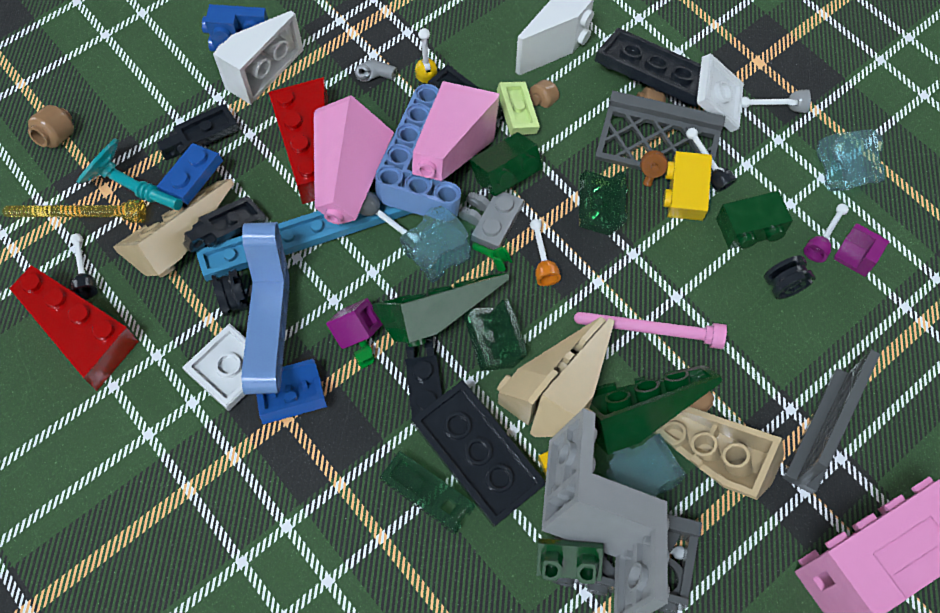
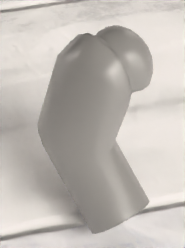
(372, 69)

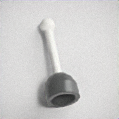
(371, 207)

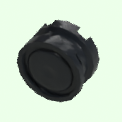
(789, 277)
(230, 292)

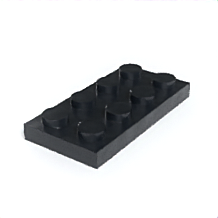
(651, 65)
(478, 453)

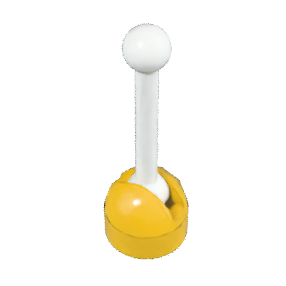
(425, 64)

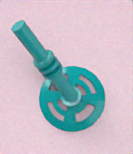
(103, 166)

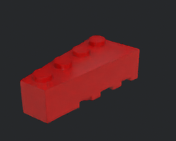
(294, 113)
(79, 329)

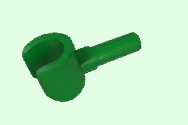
(498, 255)
(364, 355)

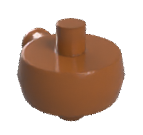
(653, 165)

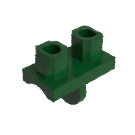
(569, 560)

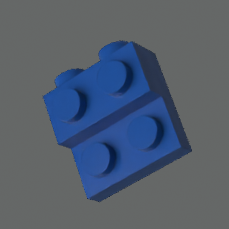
(227, 20)

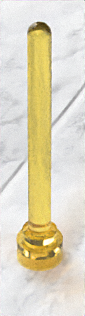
(133, 210)

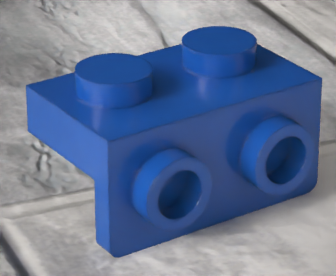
(190, 173)
(299, 393)

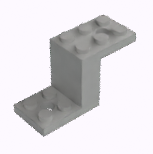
(606, 512)

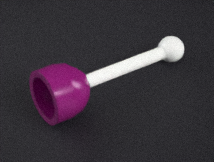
(819, 247)

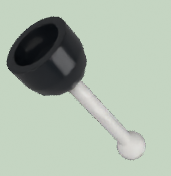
(721, 177)
(83, 284)

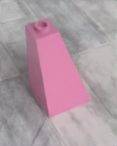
(455, 130)
(346, 157)

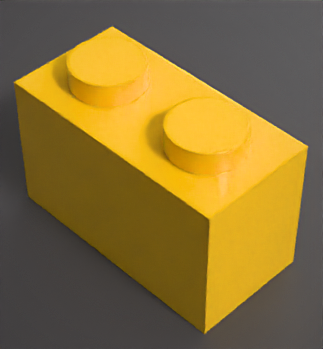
(688, 186)

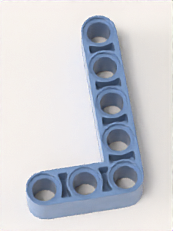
(394, 177)
(267, 308)

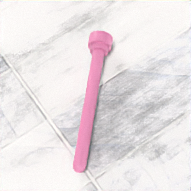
(712, 335)

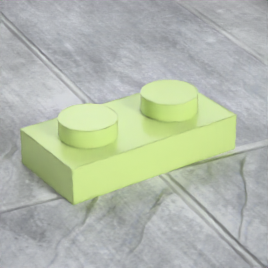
(518, 108)

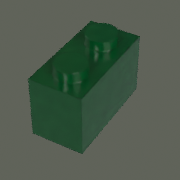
(506, 163)
(754, 220)

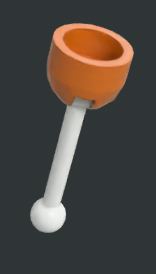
(547, 271)

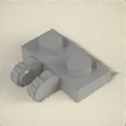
(496, 220)

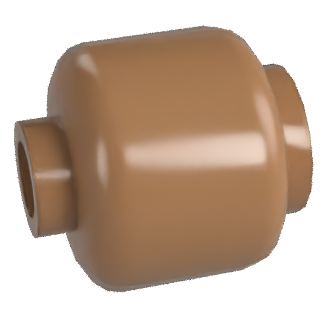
(50, 126)

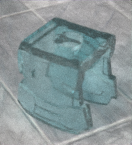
(851, 159)
(437, 243)
(646, 467)

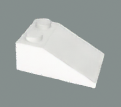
(554, 33)
(258, 55)

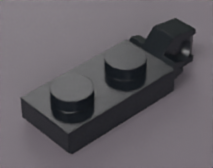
(199, 130)
(222, 224)

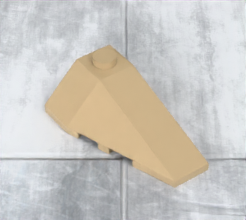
(161, 245)
(573, 386)
(524, 389)
(725, 450)

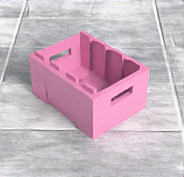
(882, 559)

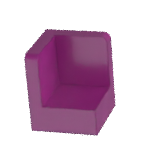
(861, 250)
(354, 323)

